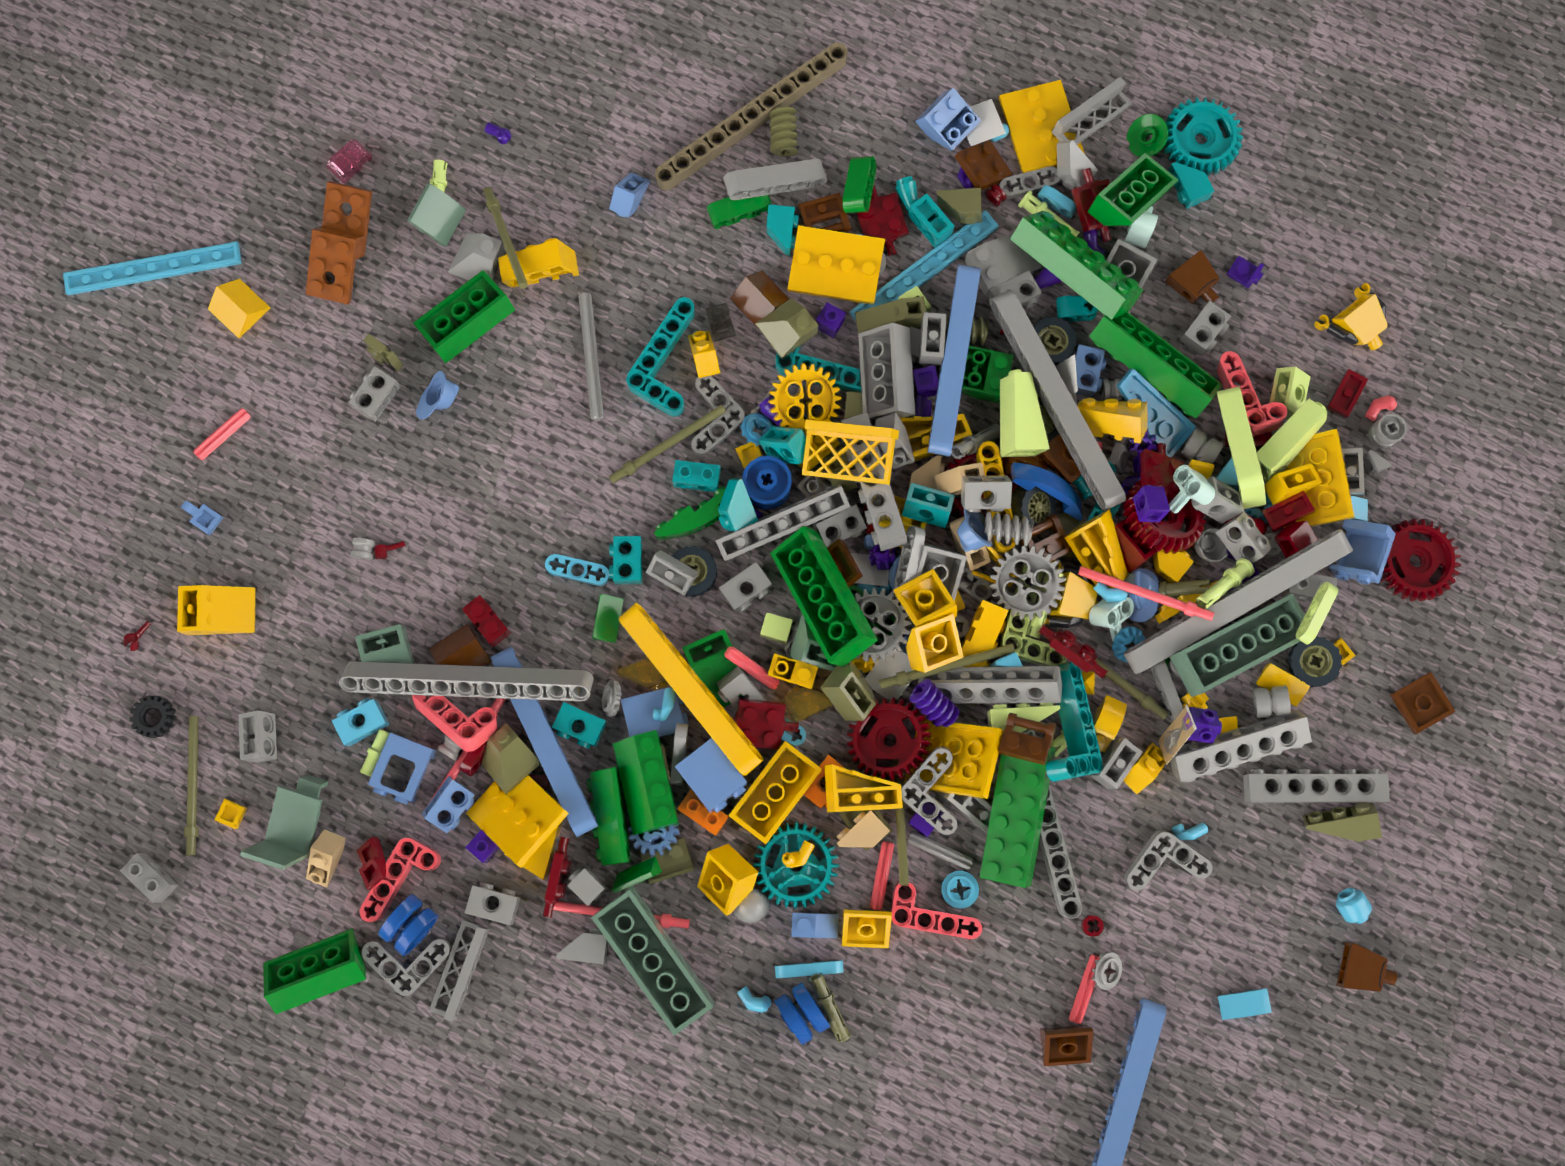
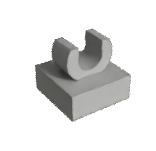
(1118, 457)

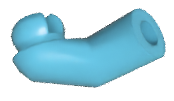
(869, 588)

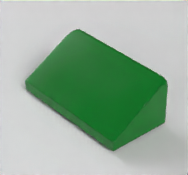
(607, 618)
(636, 874)

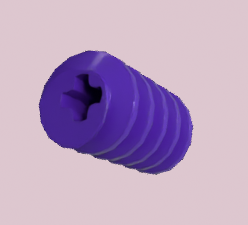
(934, 704)

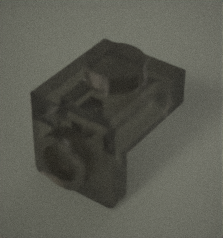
(720, 322)

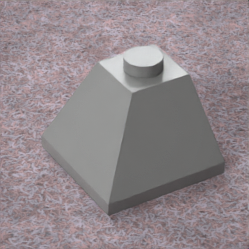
(477, 254)

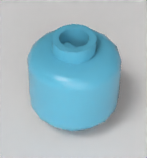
(1353, 905)

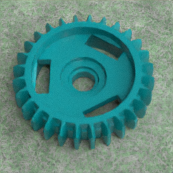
(1203, 122)
(812, 873)

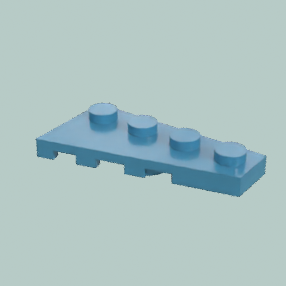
(1163, 418)

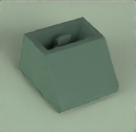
(385, 646)
(806, 648)

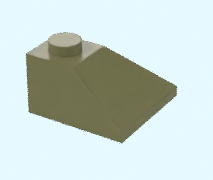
(788, 327)
(508, 758)

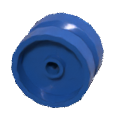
(767, 470)
(408, 925)
(800, 1014)

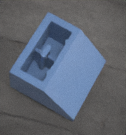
(948, 119)

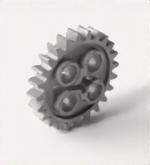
(1019, 601)
(885, 607)

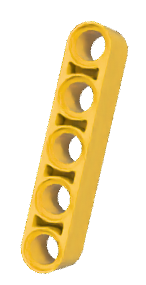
(995, 465)

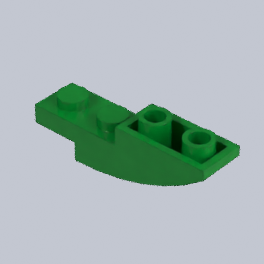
(688, 521)

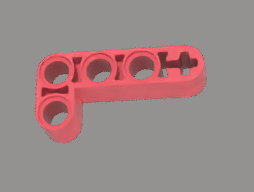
(1254, 410)
(464, 726)
(395, 882)
(935, 917)

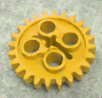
(783, 401)

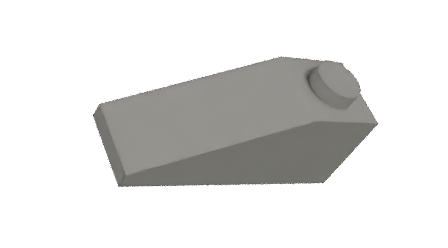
(973, 808)

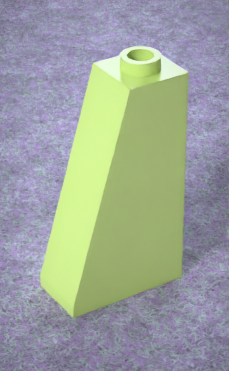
(1020, 417)
(1291, 439)

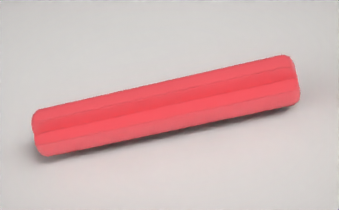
(222, 434)
(751, 667)
(881, 875)
(1084, 992)

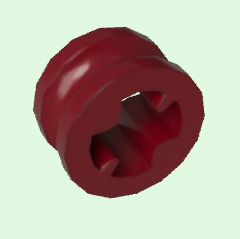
(996, 195)
(1099, 925)

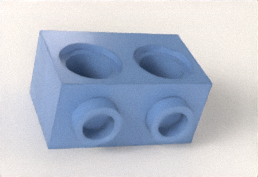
(1089, 372)
(443, 801)

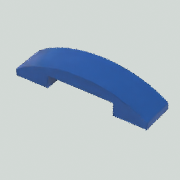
(1031, 476)

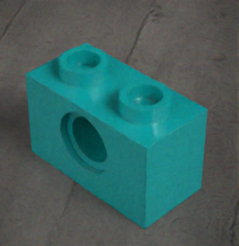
(928, 505)
(569, 716)

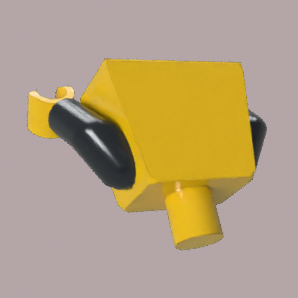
(1359, 321)
(1076, 600)

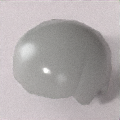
(1208, 539)
(753, 907)

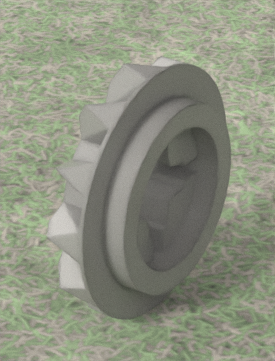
(611, 698)
(1108, 979)

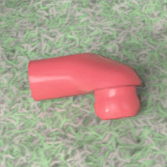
(1385, 402)

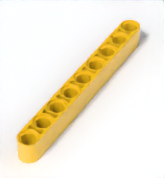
(691, 689)

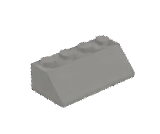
(886, 371)

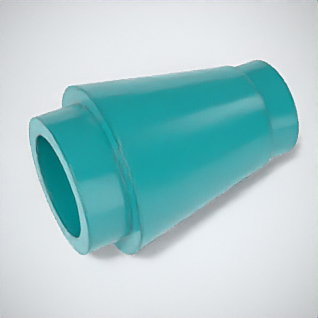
(907, 191)

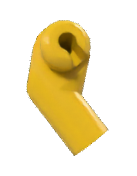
(799, 857)

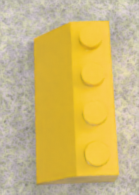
(775, 792)

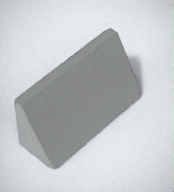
(671, 572)

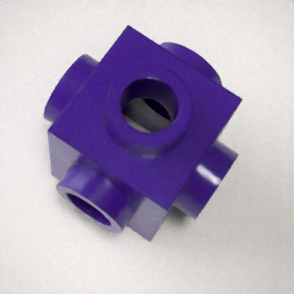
(1207, 725)

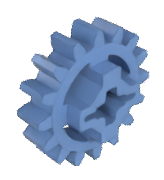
(650, 840)

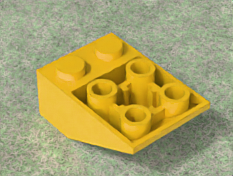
(215, 610)

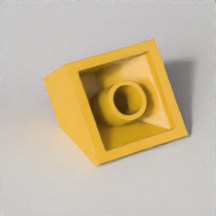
(925, 598)

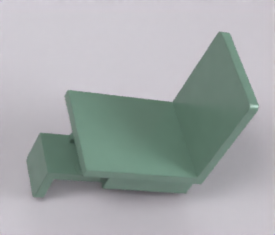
(290, 825)

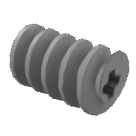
(1008, 528)

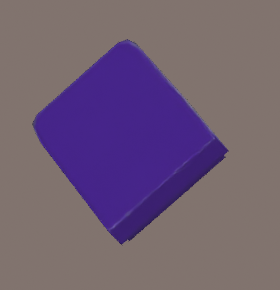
(922, 406)

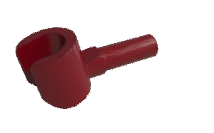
(380, 550)
(134, 637)

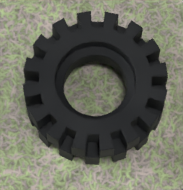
(141, 710)

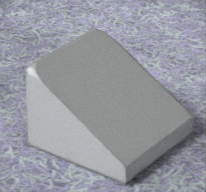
(1375, 463)

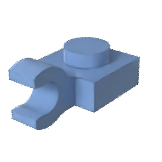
(203, 517)

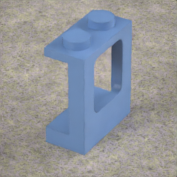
(406, 749)

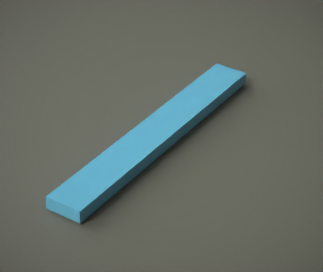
(933, 262)
(152, 268)

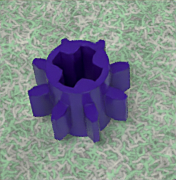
(1148, 439)
(882, 559)

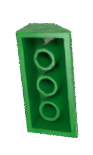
(1132, 193)
(464, 316)
(645, 782)
(610, 816)
(313, 971)

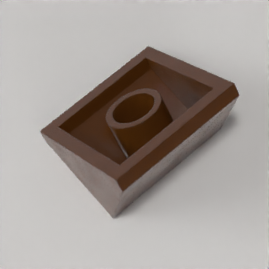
(758, 296)
(460, 649)
(1066, 1045)

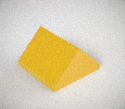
(237, 306)
(866, 928)

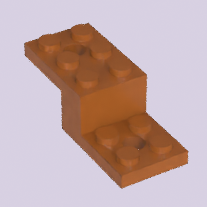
(338, 242)

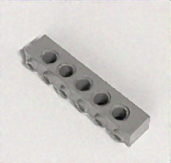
(783, 522)
(894, 534)
(1000, 684)
(1271, 729)
(1375, 787)

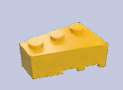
(1115, 417)

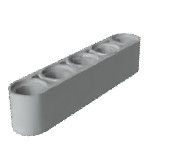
(774, 179)

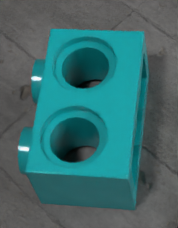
(930, 220)
(785, 444)
(696, 476)
(631, 560)

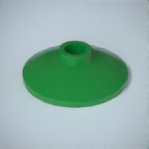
(1140, 131)

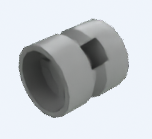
(1387, 431)
(1202, 448)
(1271, 701)

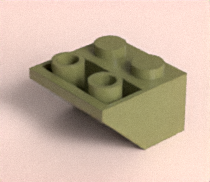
(849, 692)

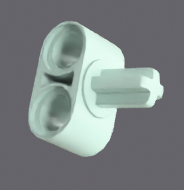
(1142, 229)
(1192, 486)
(1111, 614)

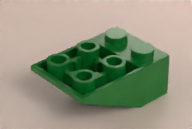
(983, 373)
(709, 662)

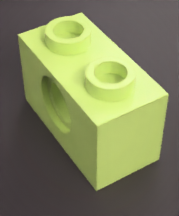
(1290, 388)

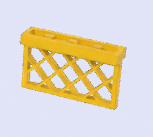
(854, 432)

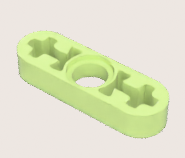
(1317, 612)

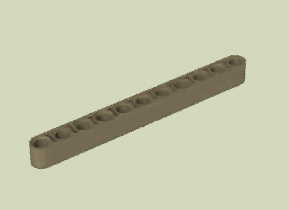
(755, 107)

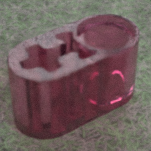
(349, 160)

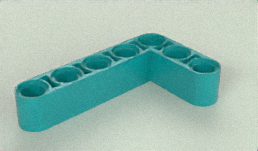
(658, 356)
(839, 371)
(1077, 728)

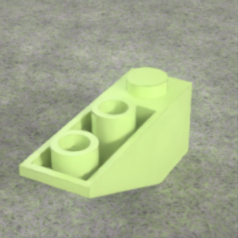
(998, 715)

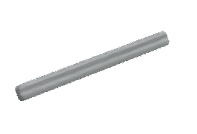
(591, 356)

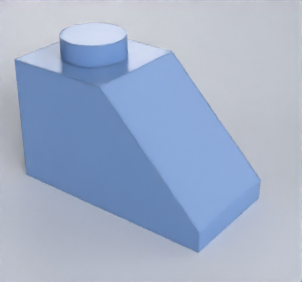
(628, 194)
(815, 925)

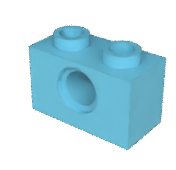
(346, 722)

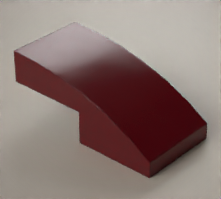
(373, 862)

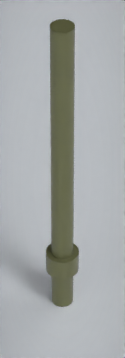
(494, 207)
(630, 467)
(903, 677)
(1146, 701)
(191, 830)
(901, 837)

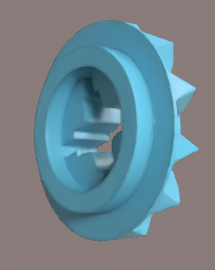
(969, 896)

